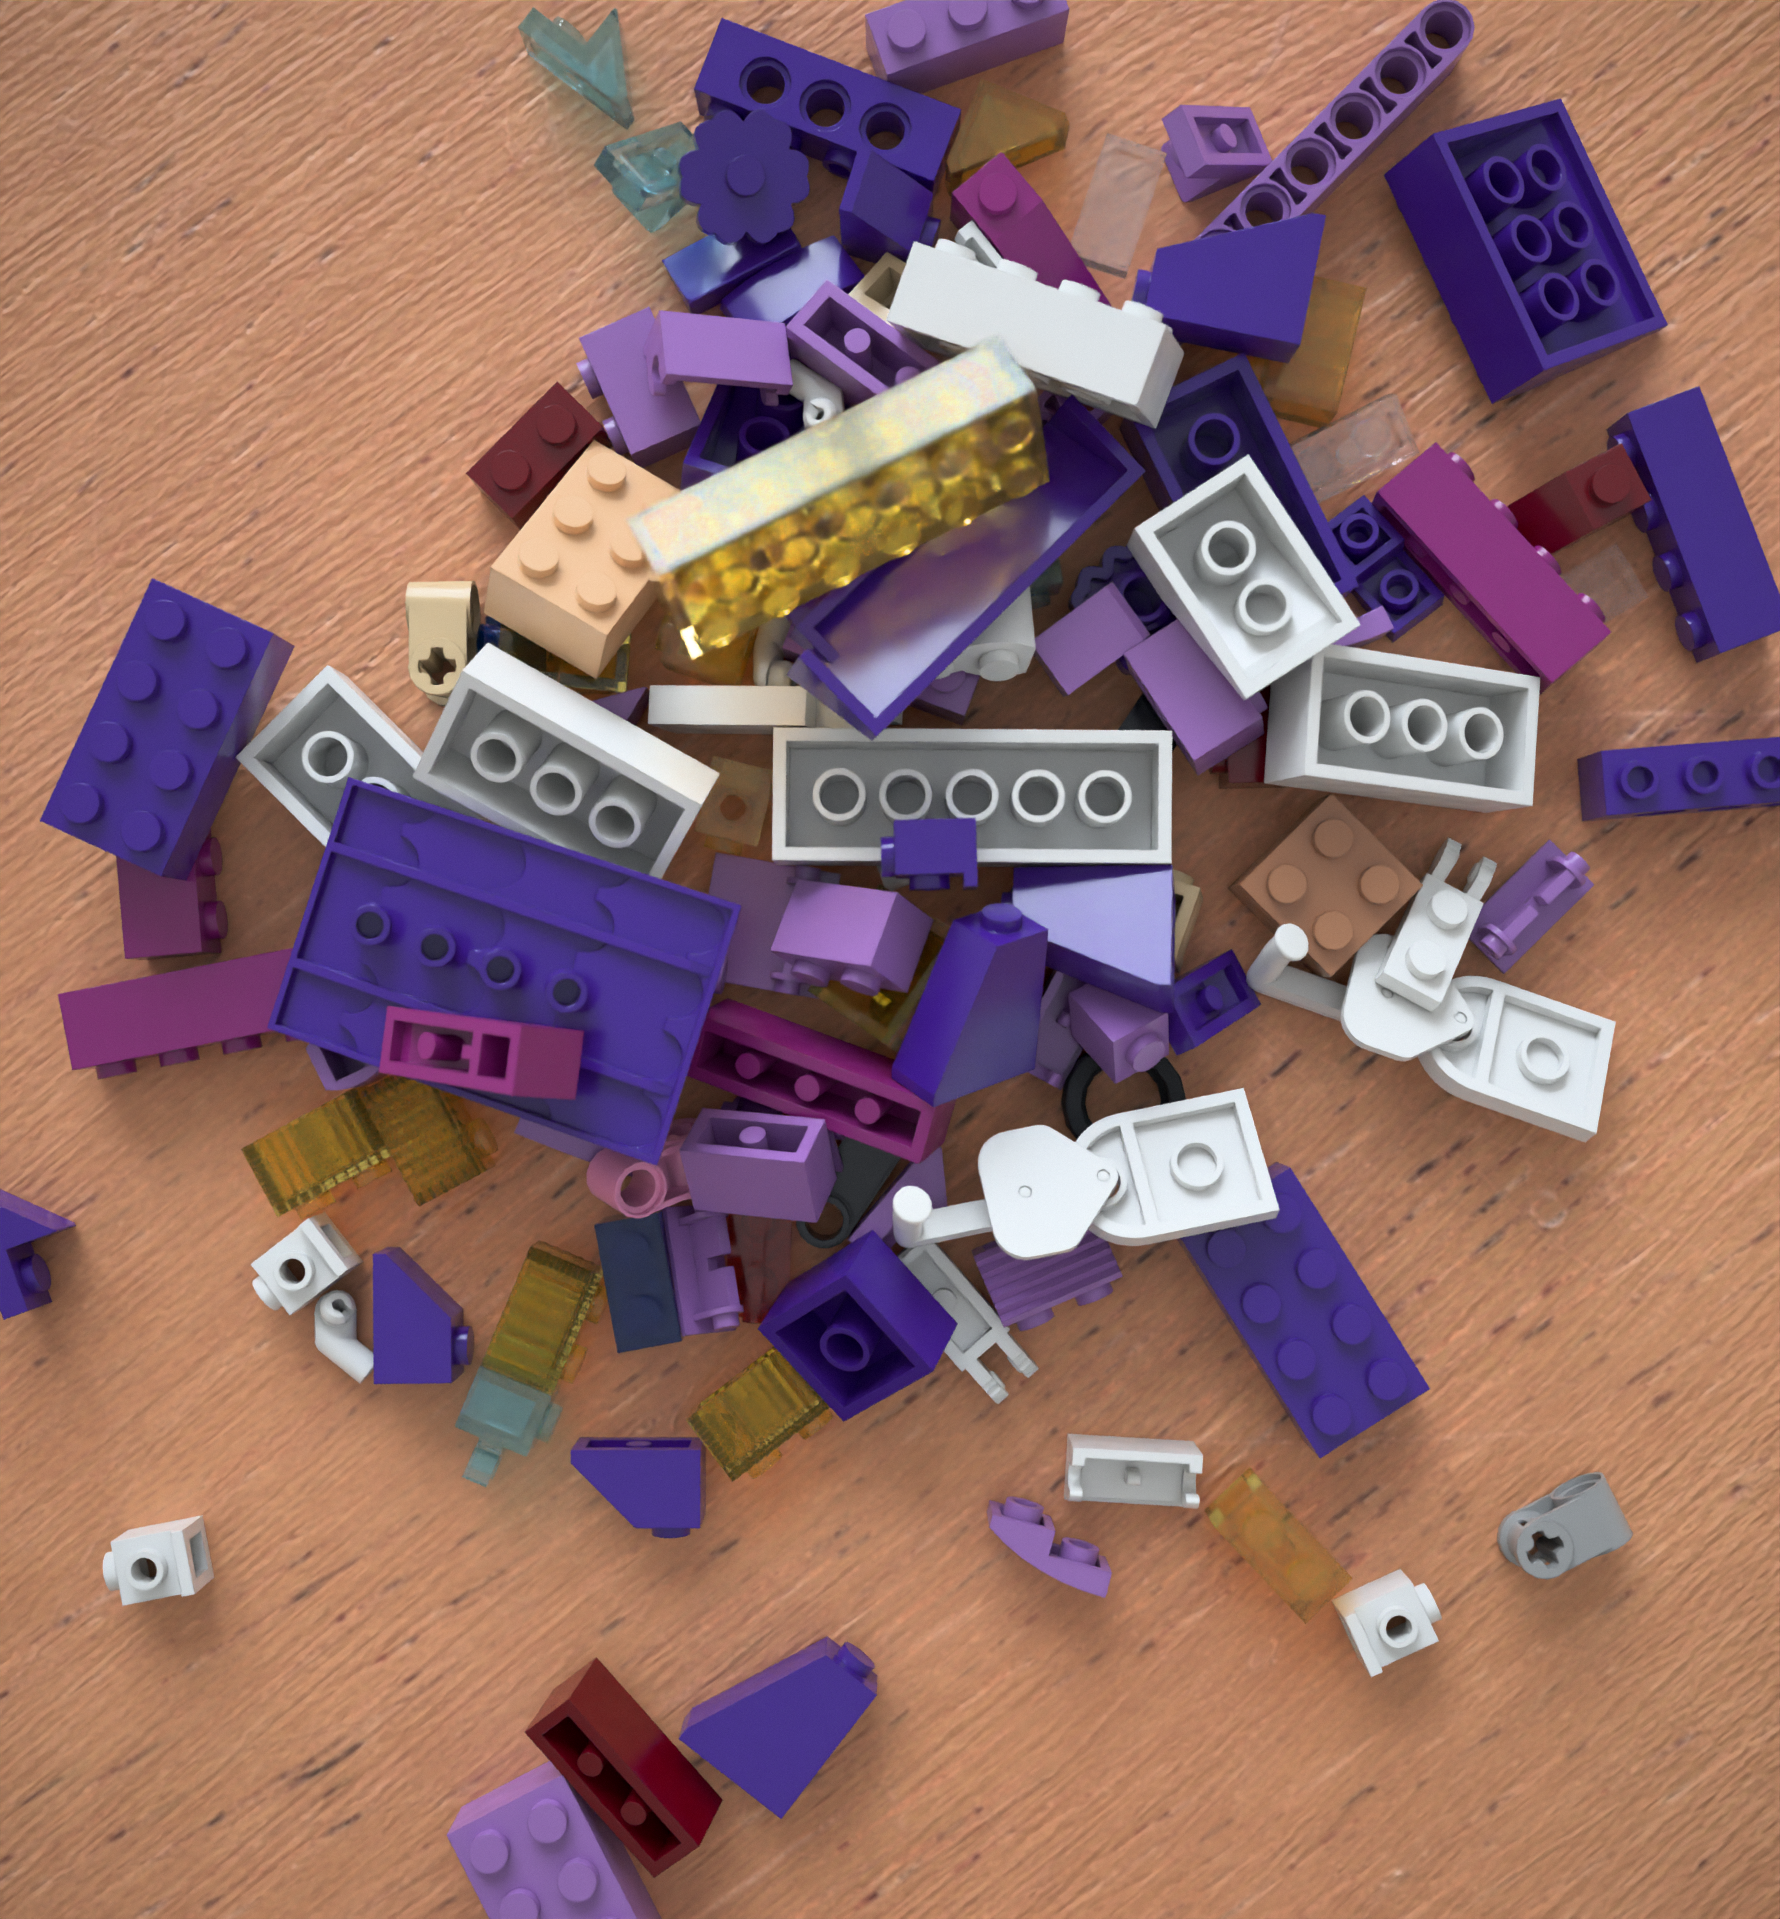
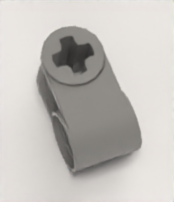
(1576, 1525)

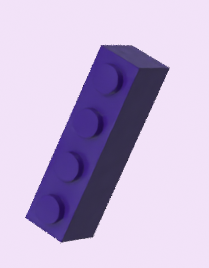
(1698, 526)

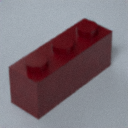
(625, 1767)

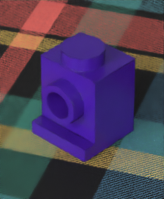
(931, 853)

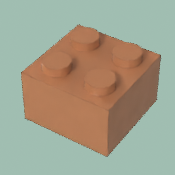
(1327, 881)

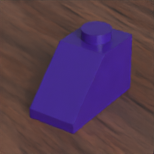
(884, 210)
(415, 1325)
(648, 1479)

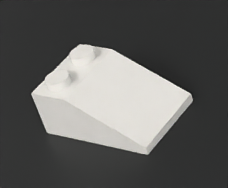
(1241, 578)

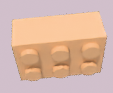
(574, 567)

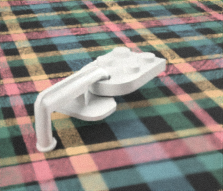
(1516, 1046)
(1176, 1169)

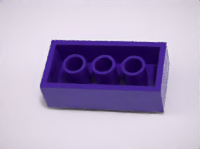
(1215, 424)
(167, 732)
(1307, 1319)

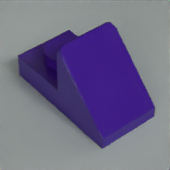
(1209, 1001)
(22, 1272)

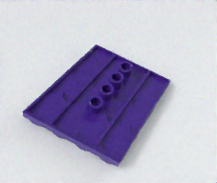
(513, 929)

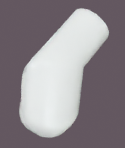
(819, 396)
(768, 654)
(337, 1334)

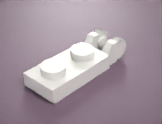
(1434, 930)
(976, 1319)

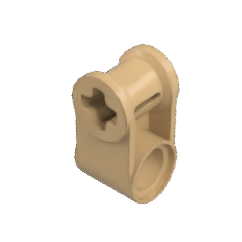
(441, 628)

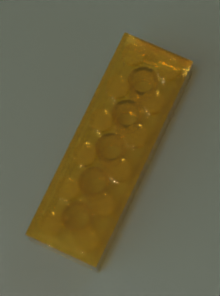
(843, 497)

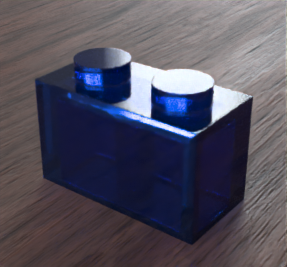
(638, 1281)

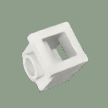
(322, 1252)
(177, 1551)
(1369, 1609)

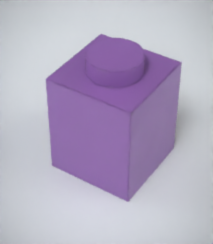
(1117, 1031)

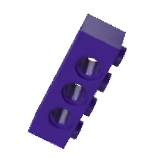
(748, 60)
(1680, 779)

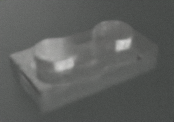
(1355, 447)

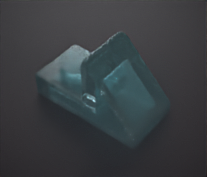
(592, 68)
(646, 173)

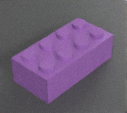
(546, 1854)

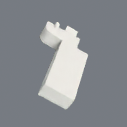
(739, 709)

